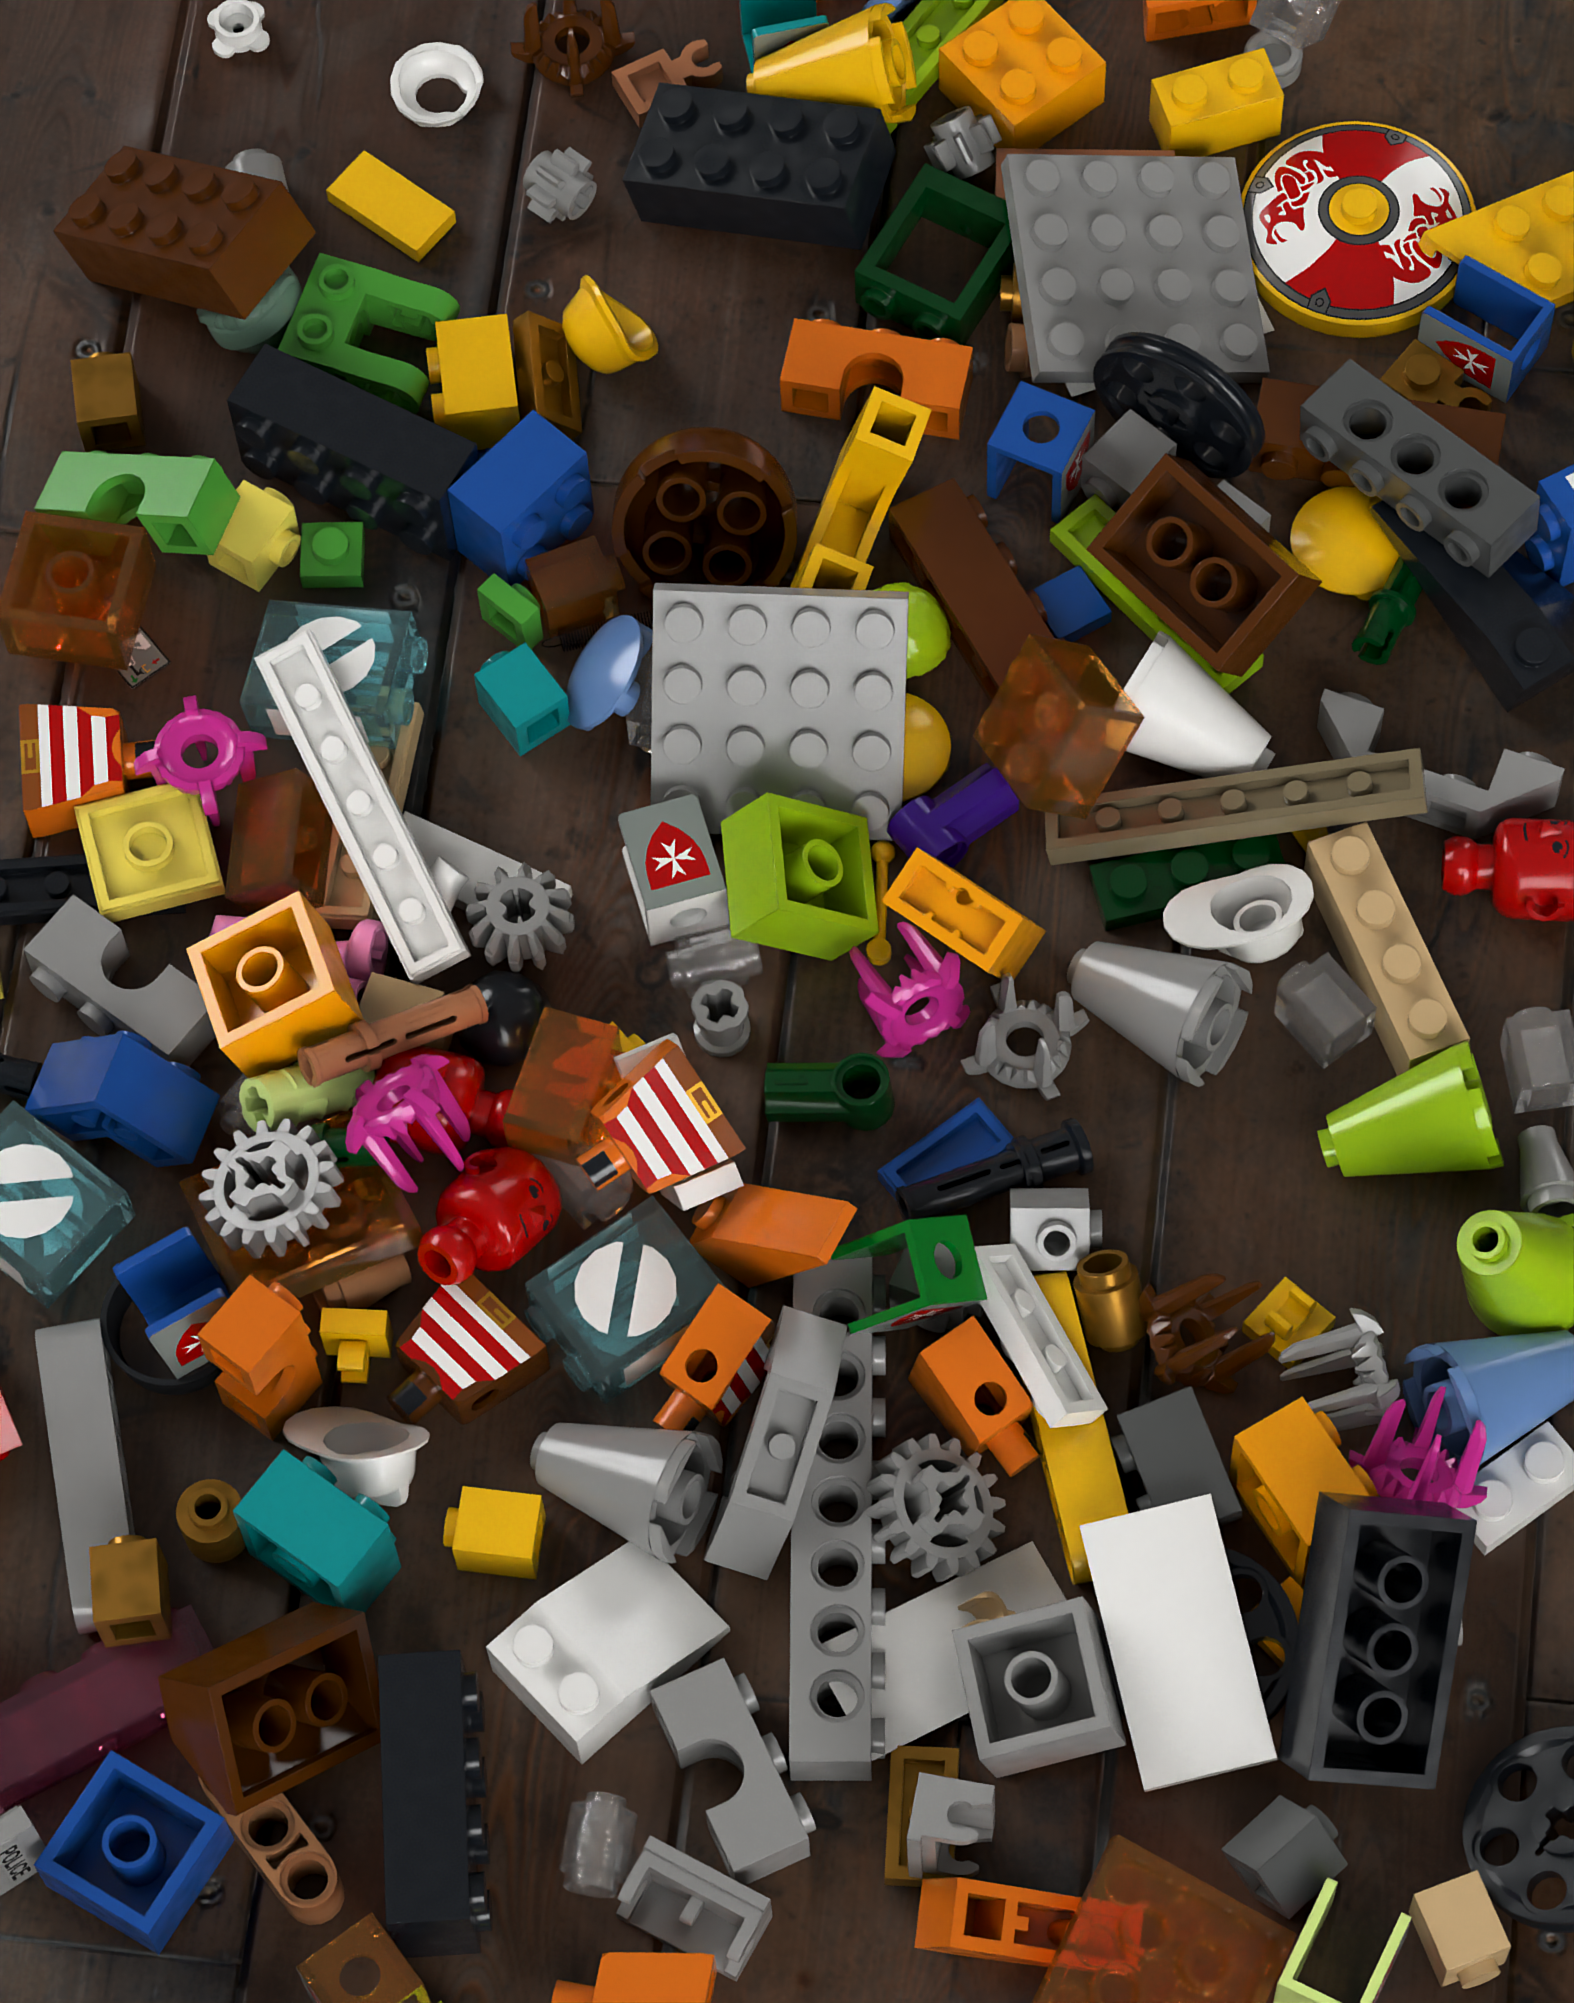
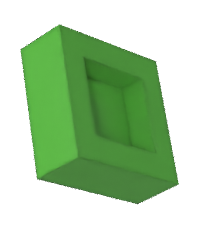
(332, 555)
(511, 611)

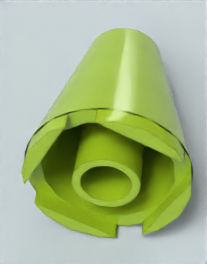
(1416, 1122)
(1518, 1271)

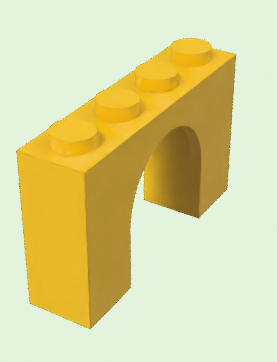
(861, 492)

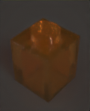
(575, 585)

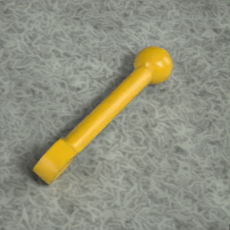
(879, 949)

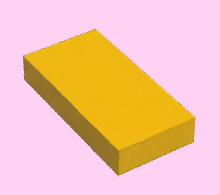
(391, 206)

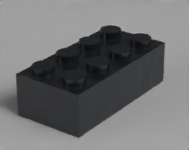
(760, 165)
(349, 449)
(1377, 1640)
(429, 1804)

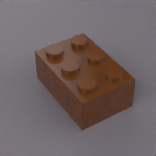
(1203, 565)

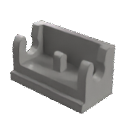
(948, 1814)
(693, 1907)

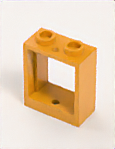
(963, 915)

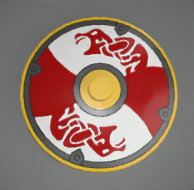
(1341, 225)

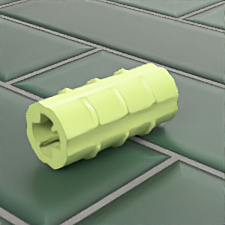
(289, 1096)

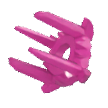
(198, 726)
(929, 978)
(423, 1097)
(1451, 1482)

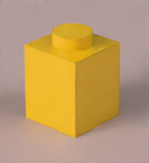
(496, 1532)

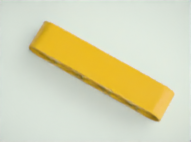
(1079, 1457)

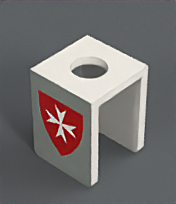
(673, 869)

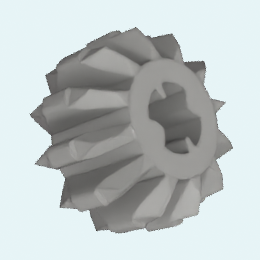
(520, 939)

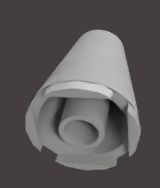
(1165, 1003)
(633, 1481)

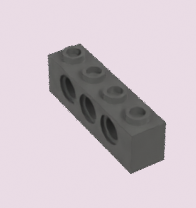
(1407, 438)

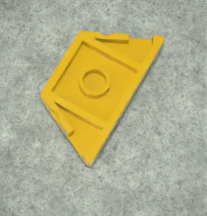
(1519, 237)

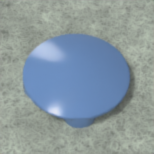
(606, 672)

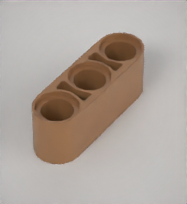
(288, 1860)

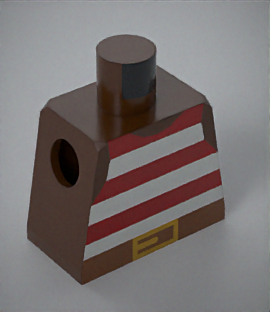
(465, 1355)

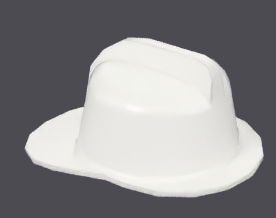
(1243, 914)
(361, 1450)

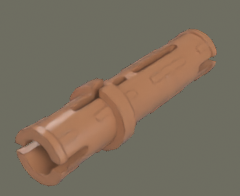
(368, 1044)

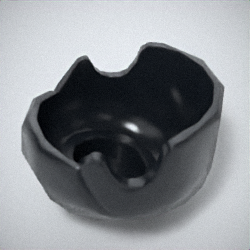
(514, 1014)

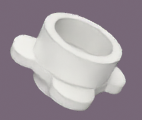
(233, 16)

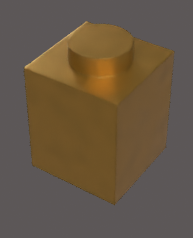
(107, 401)
(130, 1591)

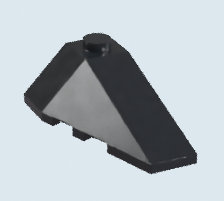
(1509, 624)

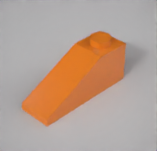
(769, 1232)
(992, 1920)

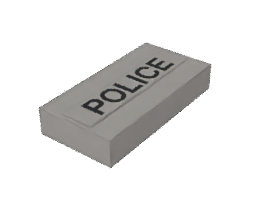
(18, 1848)

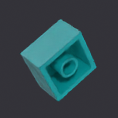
(317, 1534)

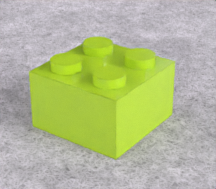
(799, 877)

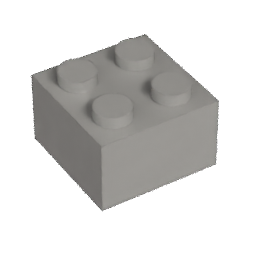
(1038, 1687)

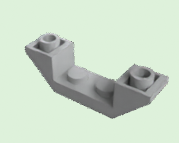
(1520, 787)
(779, 1445)

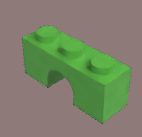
(176, 498)

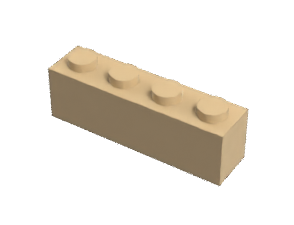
(1382, 946)

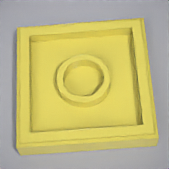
(148, 851)

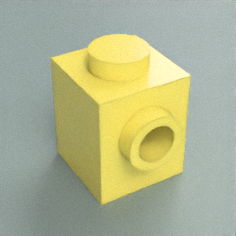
(258, 536)

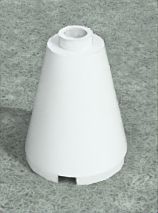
(1191, 717)

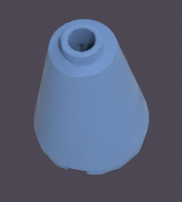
(1498, 1380)

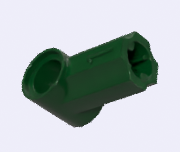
(822, 1092)

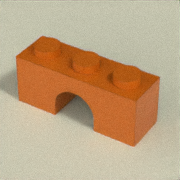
(833, 360)
(263, 1355)

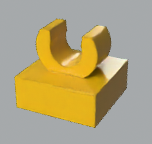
(1289, 1315)
(354, 1338)

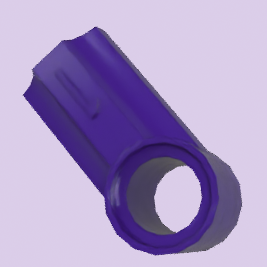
(954, 817)

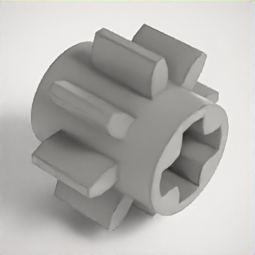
(963, 142)
(559, 185)

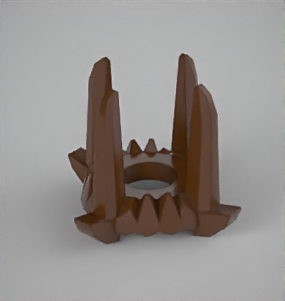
(572, 68)
(1204, 1361)

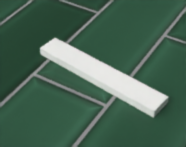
(362, 807)

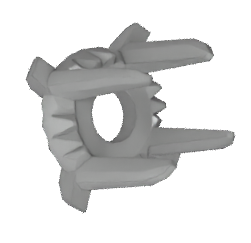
(1052, 1049)
(1360, 1351)

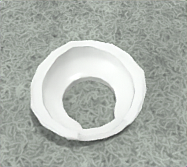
(432, 62)

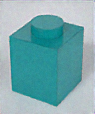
(522, 698)

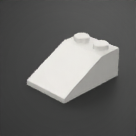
(602, 1644)

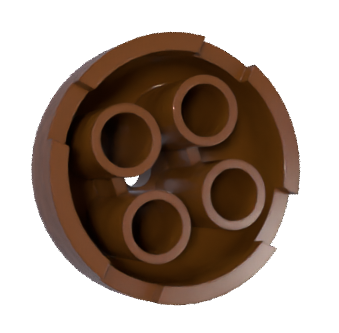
(667, 508)

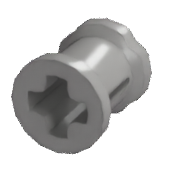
(730, 1033)

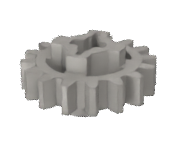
(271, 1188)
(935, 1507)

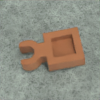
(639, 80)

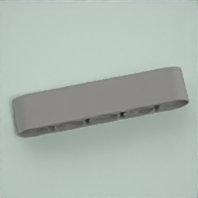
(83, 1450)

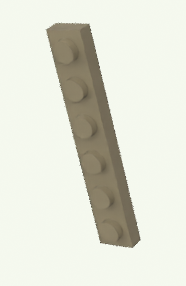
(1241, 806)

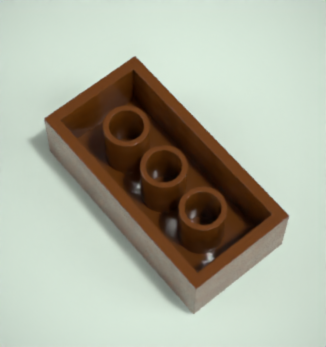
(184, 231)

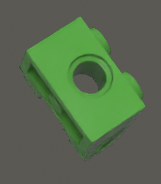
(343, 305)

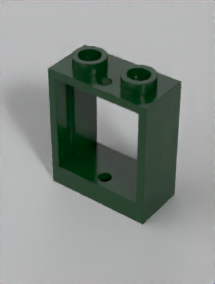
(959, 209)

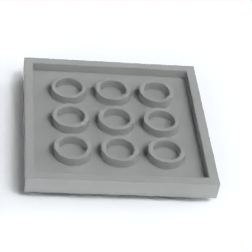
(1132, 250)
(779, 698)

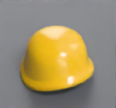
(605, 331)

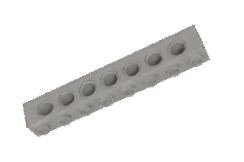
(822, 1744)

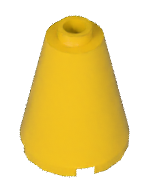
(847, 63)

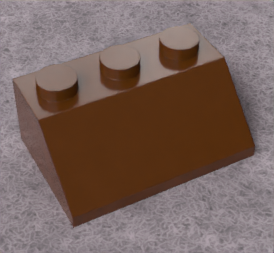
(276, 1704)

